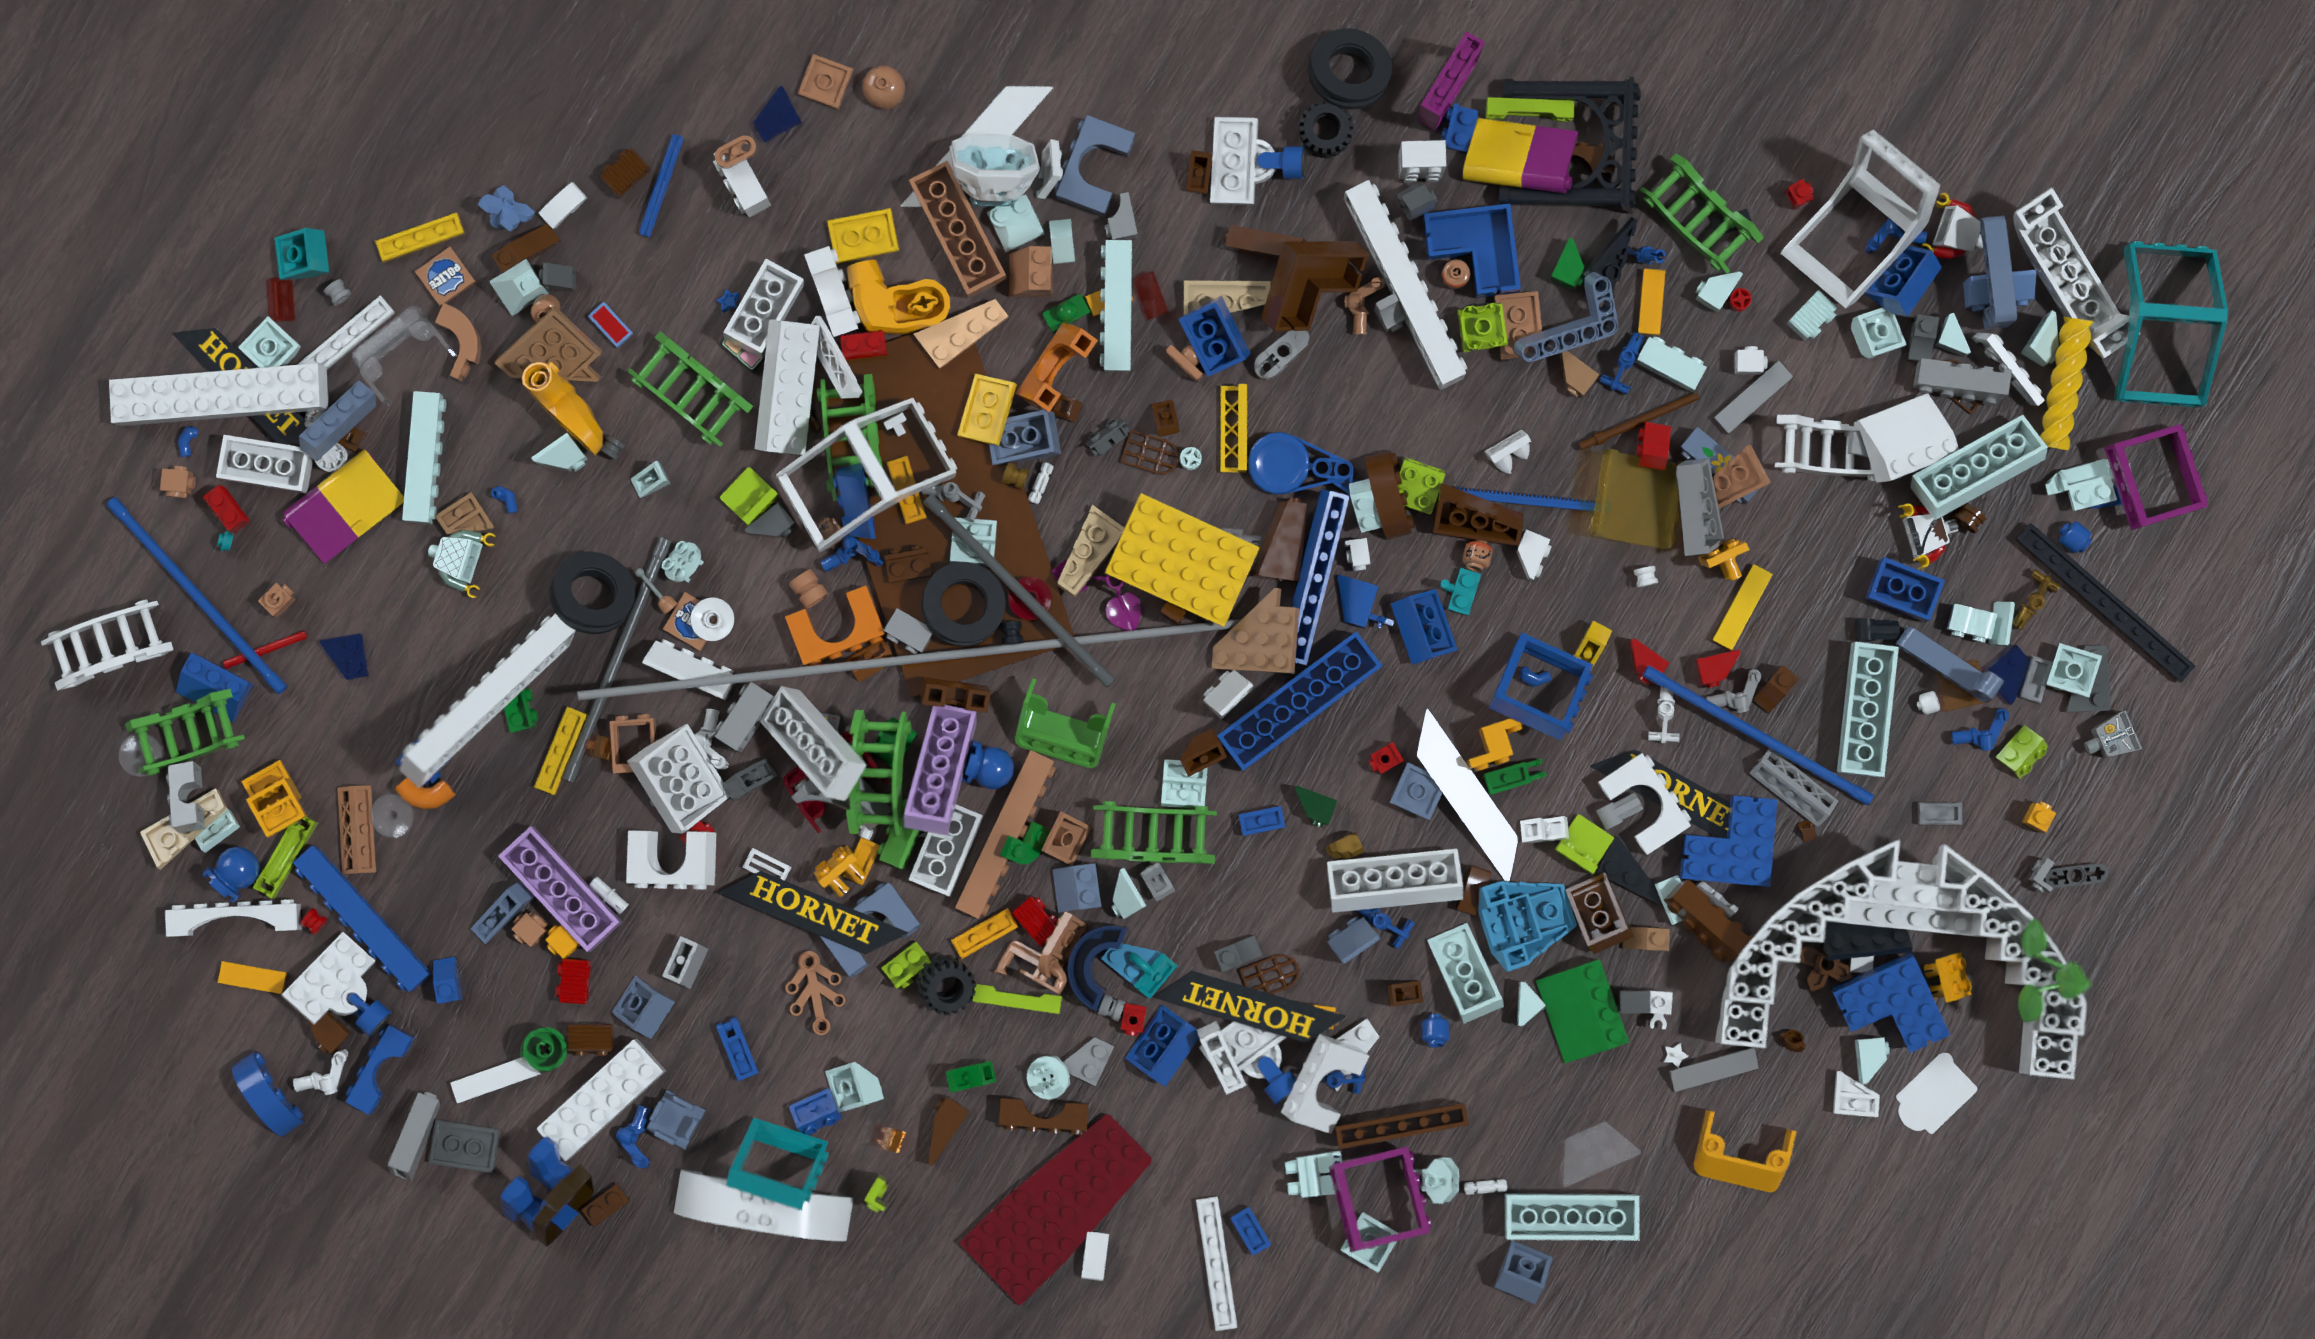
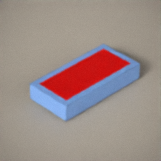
(610, 324)

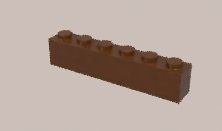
(1401, 1125)

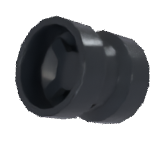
(1011, 632)

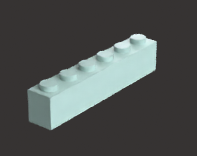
(1117, 310)
(423, 457)

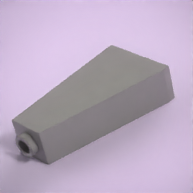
(414, 1136)

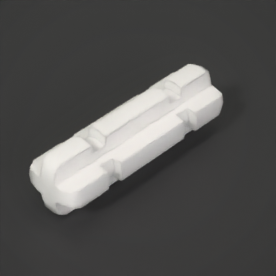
(1040, 483)
(1485, 1186)

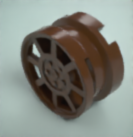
(1969, 517)

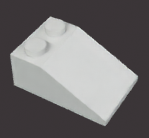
(1227, 693)

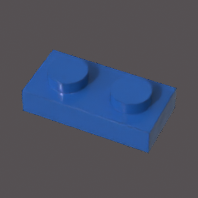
(1261, 820)
(1250, 1231)

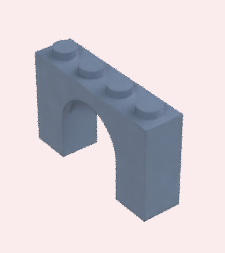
(1093, 135)
(885, 902)

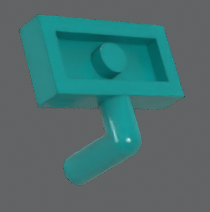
(1462, 591)
(1154, 975)

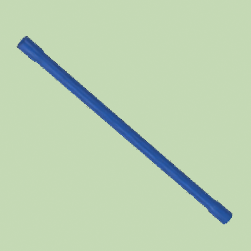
(270, 676)
(1662, 680)

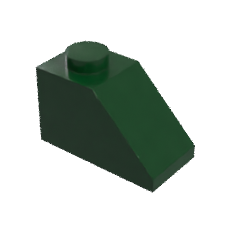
(1316, 806)

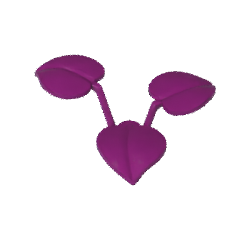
(1120, 611)

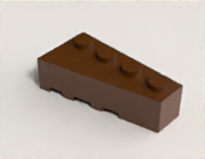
(1475, 518)
(1707, 921)

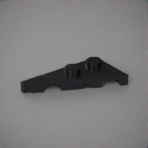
(1614, 255)
(1626, 872)

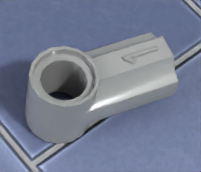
(1615, 812)

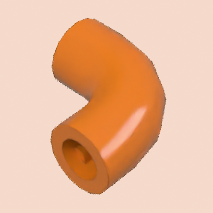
(425, 797)

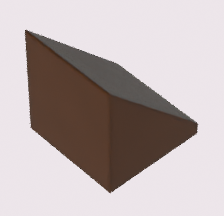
(1807, 830)

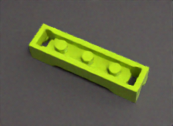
(1556, 109)
(283, 857)
(990, 995)

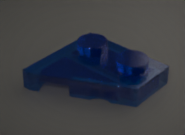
(777, 116)
(348, 655)
(2011, 670)

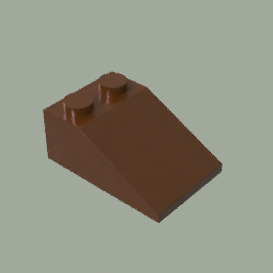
(1599, 913)

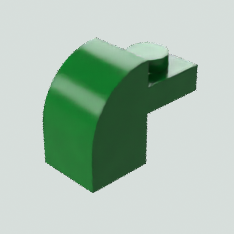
(970, 1076)

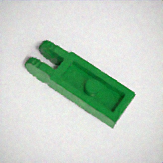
(1511, 777)

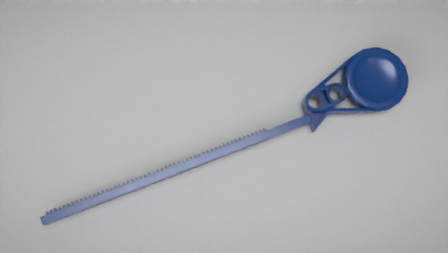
(1281, 464)

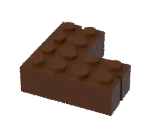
(1304, 273)

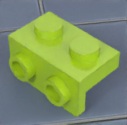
(2022, 751)

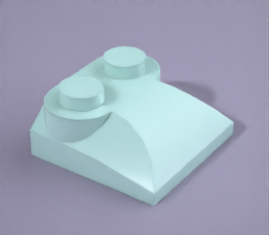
(1015, 223)
(1877, 333)
(270, 345)
(2074, 670)
(1370, 1230)

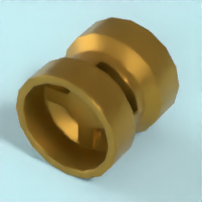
(1014, 475)

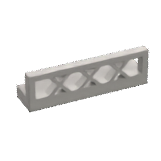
(1792, 790)

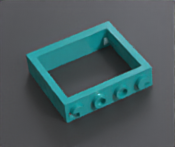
(786, 1140)

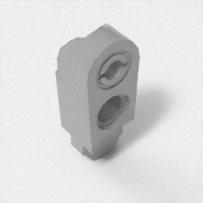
(1294, 341)

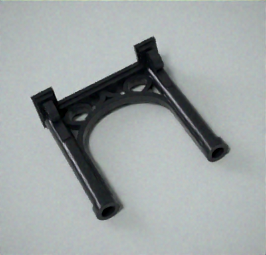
(1580, 91)

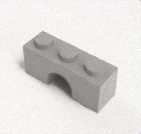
(182, 780)

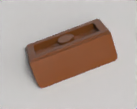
(874, 651)

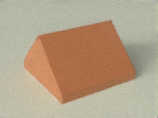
(1066, 838)

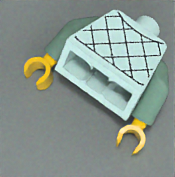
(458, 557)

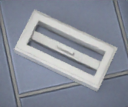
(750, 859)

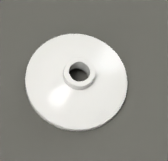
(704, 611)

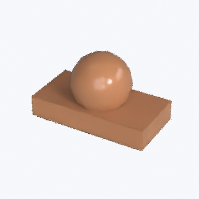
(1186, 361)

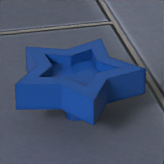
(728, 300)
(1381, 620)

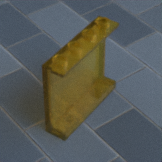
(1636, 502)

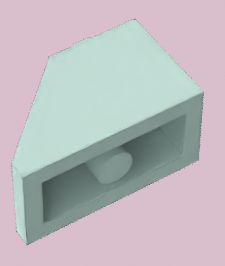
(1716, 290)
(1870, 1057)

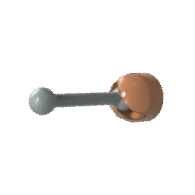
(665, 603)

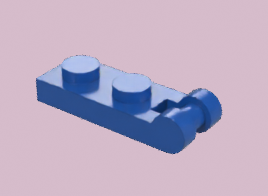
(737, 1049)

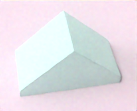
(1062, 241)
(1952, 338)
(650, 479)
(1528, 1004)

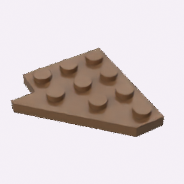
(554, 341)
(1261, 640)

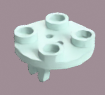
(682, 562)
(1043, 1068)

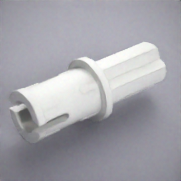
(608, 895)

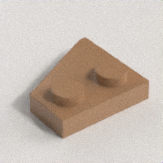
(464, 515)

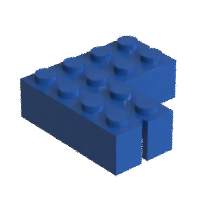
(1485, 236)
(1744, 854)
(1895, 990)

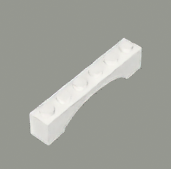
(184, 921)

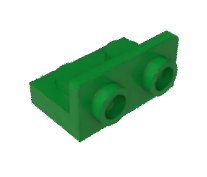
(520, 712)

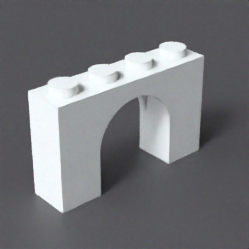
(1671, 819)
(696, 870)
(1324, 1057)

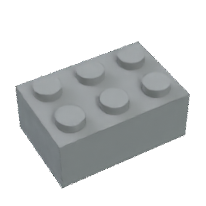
(744, 717)

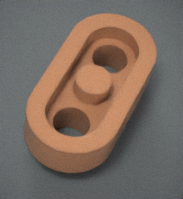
(735, 151)

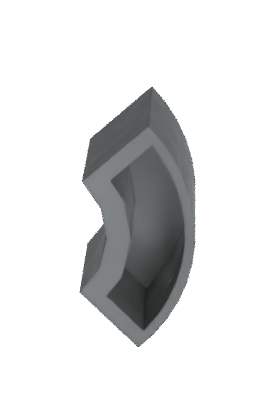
(1416, 201)

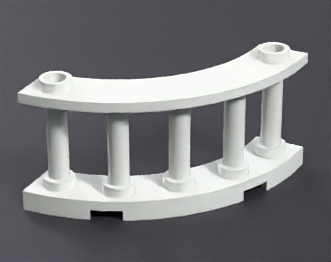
(1827, 429)
(109, 662)

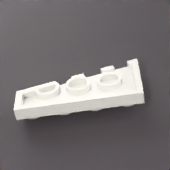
(2007, 361)

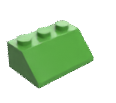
(898, 848)

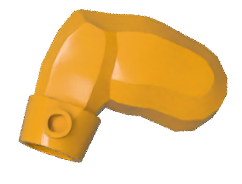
(896, 308)
(562, 403)

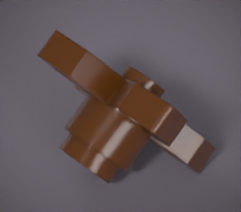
(1818, 975)

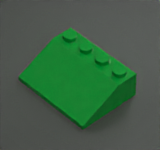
(1582, 1011)

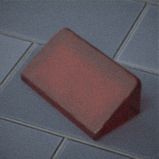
(1150, 295)
(280, 300)

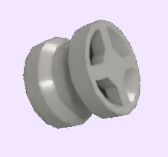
(337, 292)

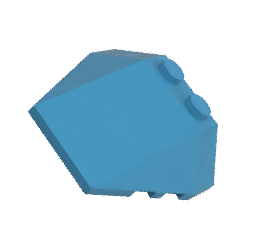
(1523, 919)

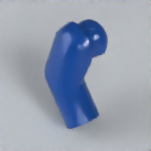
(184, 439)
(506, 496)
(1533, 679)

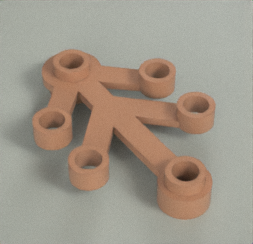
(814, 989)

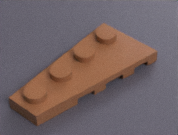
(1739, 477)

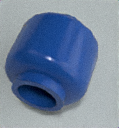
(2075, 537)
(1435, 1031)

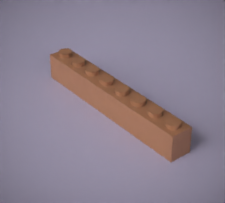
(1011, 821)

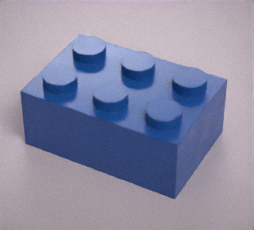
(1904, 589)

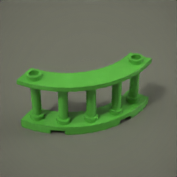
(1714, 202)
(704, 377)
(870, 432)
(186, 712)
(855, 816)
(1152, 853)

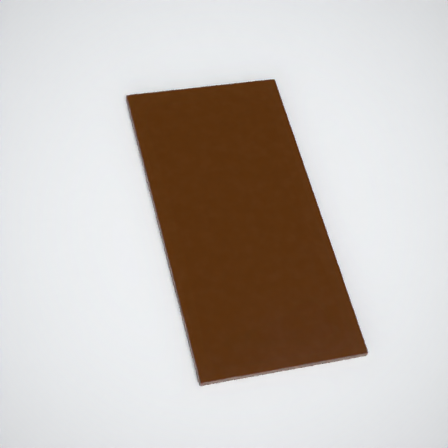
(943, 395)

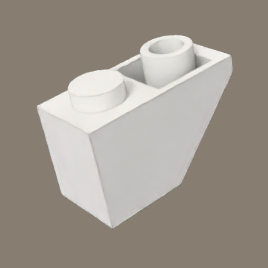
(1531, 551)

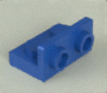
(1460, 128)
(815, 1112)

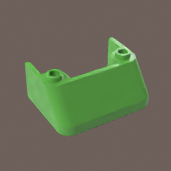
(1059, 734)

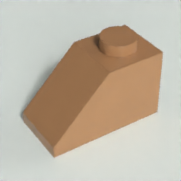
(1576, 375)
(1648, 939)

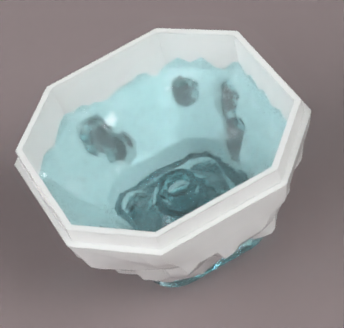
(993, 167)

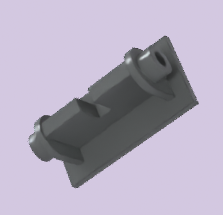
(1099, 440)

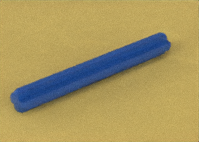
(661, 185)

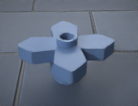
(504, 210)

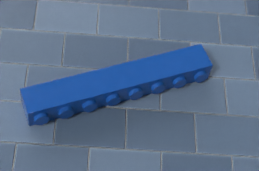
(1317, 567)
(362, 918)

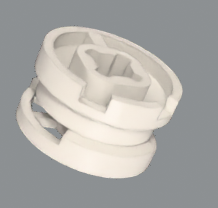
(333, 459)

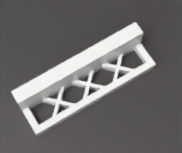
(835, 363)

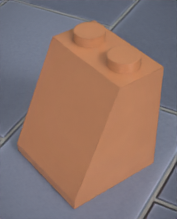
(1031, 273)

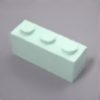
(1671, 363)

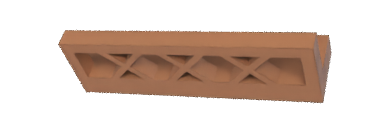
(359, 829)

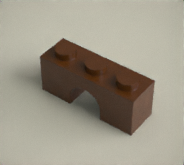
(941, 692)

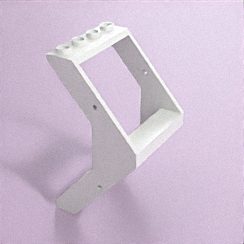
(1879, 196)
(871, 466)

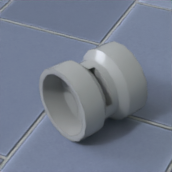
(1116, 1009)

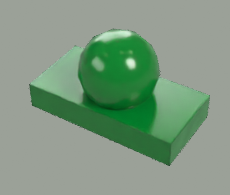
(1066, 312)

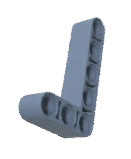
(1999, 275)
(1575, 329)
(1978, 684)

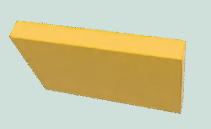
(863, 235)
(987, 409)

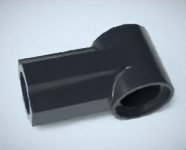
(1871, 630)

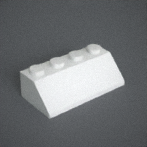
(684, 666)

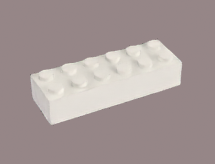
(787, 387)
(813, 743)
(1395, 880)
(602, 1099)

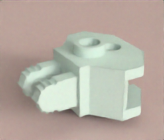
(1438, 1180)

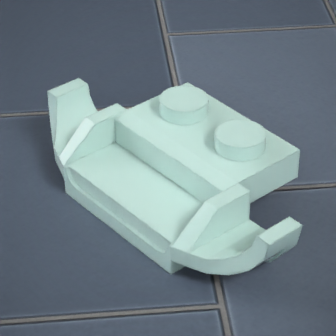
(2086, 484)

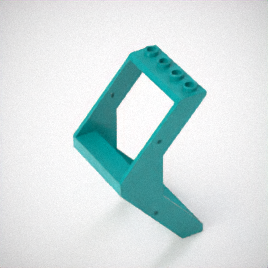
(2141, 311)

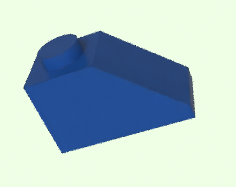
(446, 980)

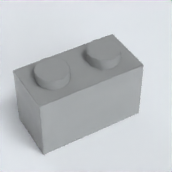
(909, 631)
(685, 962)

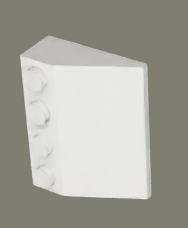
(1906, 438)
(679, 779)

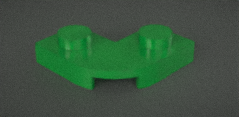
(1028, 849)

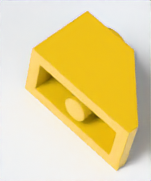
(1593, 643)

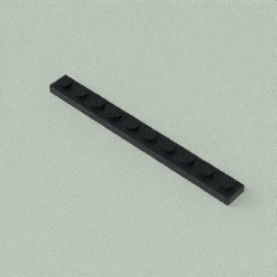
(2105, 602)

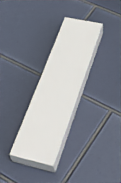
(491, 1080)

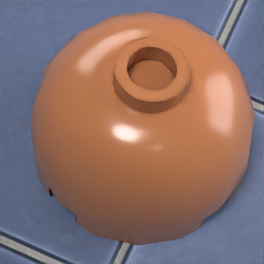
(883, 87)

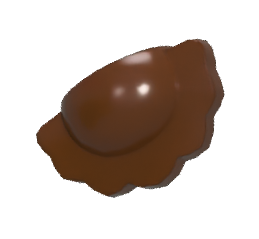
(1792, 1040)

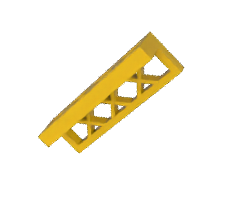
(1242, 428)

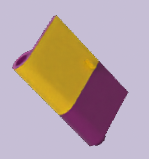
(1520, 156)
(344, 506)

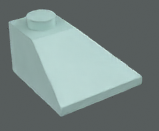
(518, 287)
(2044, 341)
(561, 455)
(1126, 897)
(853, 1086)

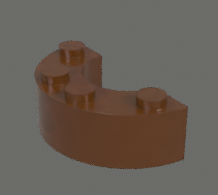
(1387, 494)

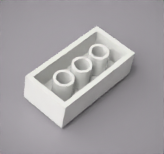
(767, 298)
(264, 464)
(945, 855)

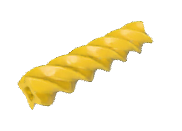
(2066, 381)

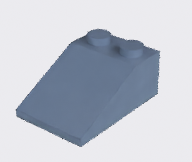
(1027, 438)
(1352, 940)

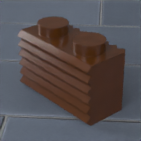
(624, 172)
(591, 1038)

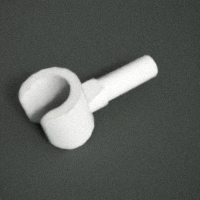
(865, 833)

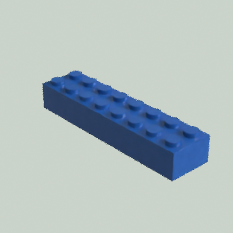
(1299, 701)

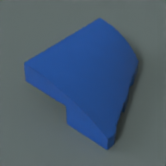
(1356, 600)

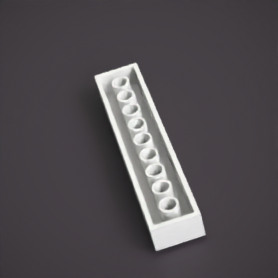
(1402, 280)
(218, 394)
(486, 700)

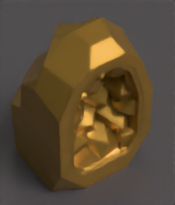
(1346, 847)

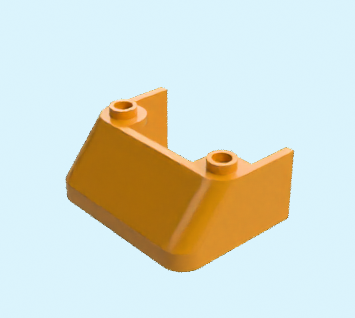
(1713, 1164)

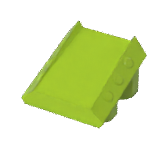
(1482, 327)

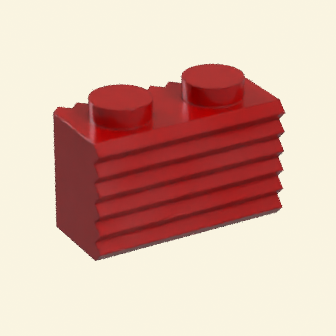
(864, 345)
(1654, 445)
(226, 509)
(1036, 920)
(574, 981)

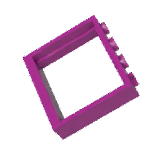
(1450, 81)
(2127, 486)
(1346, 1208)

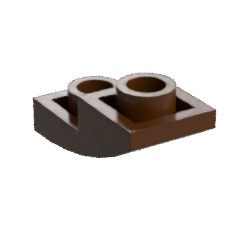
(1474, 880)

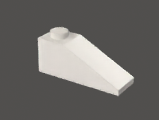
(1221, 1057)

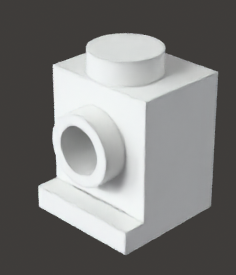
(1358, 554)

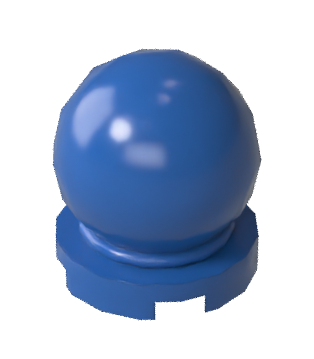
(988, 766)
(234, 870)

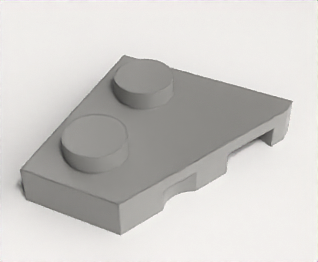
(1089, 1060)

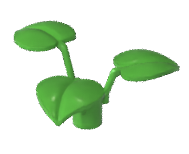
(2069, 977)

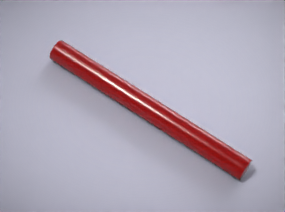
(267, 648)

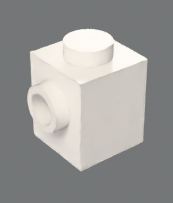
(1750, 361)

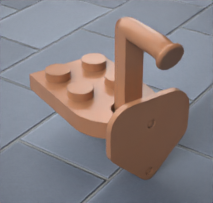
(1054, 956)

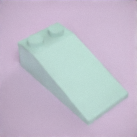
(1465, 973)

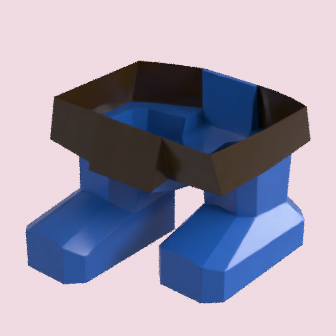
(554, 1213)

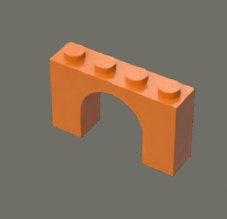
(1066, 343)
(866, 629)

